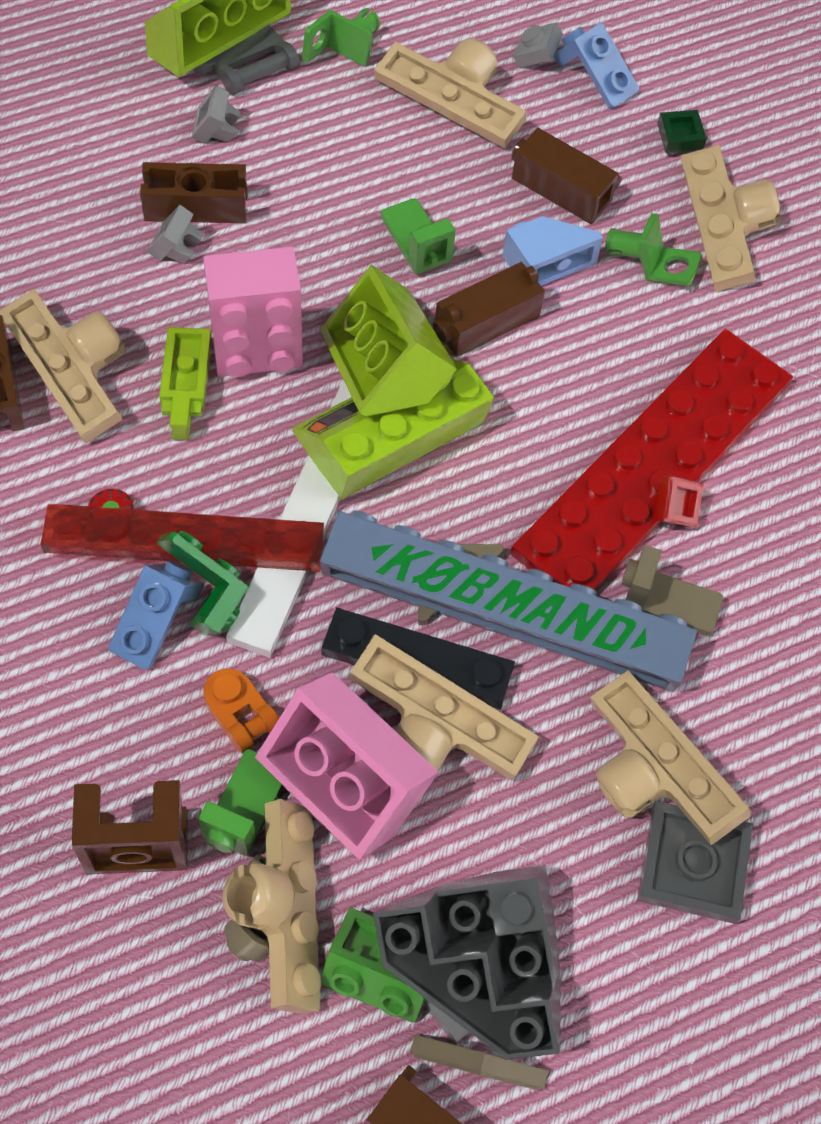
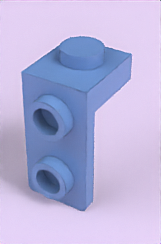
(601, 62)
(152, 611)

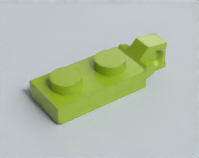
(185, 377)

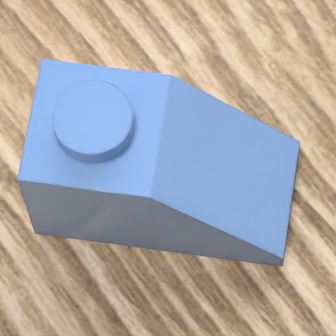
(551, 247)

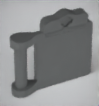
(255, 46)

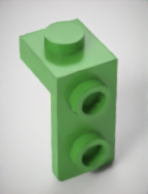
(241, 809)

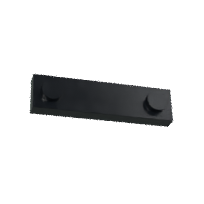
(472, 670)

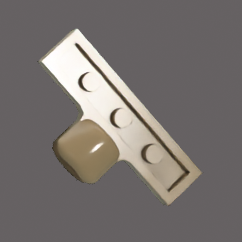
(455, 88)
(727, 215)
(69, 360)
(440, 713)
(661, 763)
(283, 905)

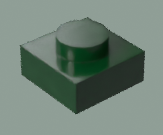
(681, 131)

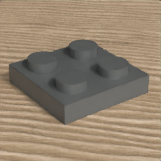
(688, 872)

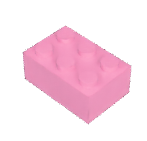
(255, 311)
(345, 764)

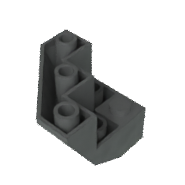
(482, 957)

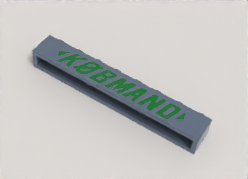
(508, 600)

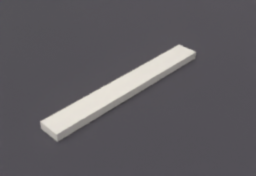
(276, 590)

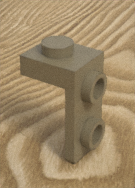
(668, 595)

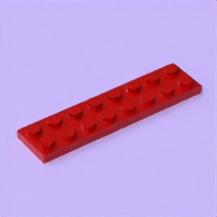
(677, 436)

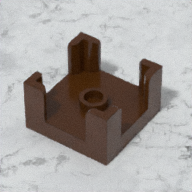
(131, 846)

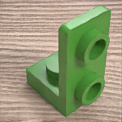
(420, 240)

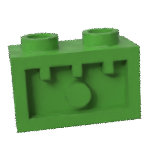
(356, 970)

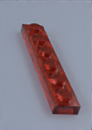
(228, 538)

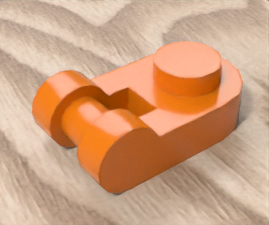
(231, 695)

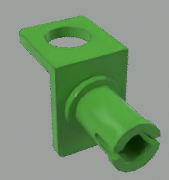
(342, 35)
(652, 254)

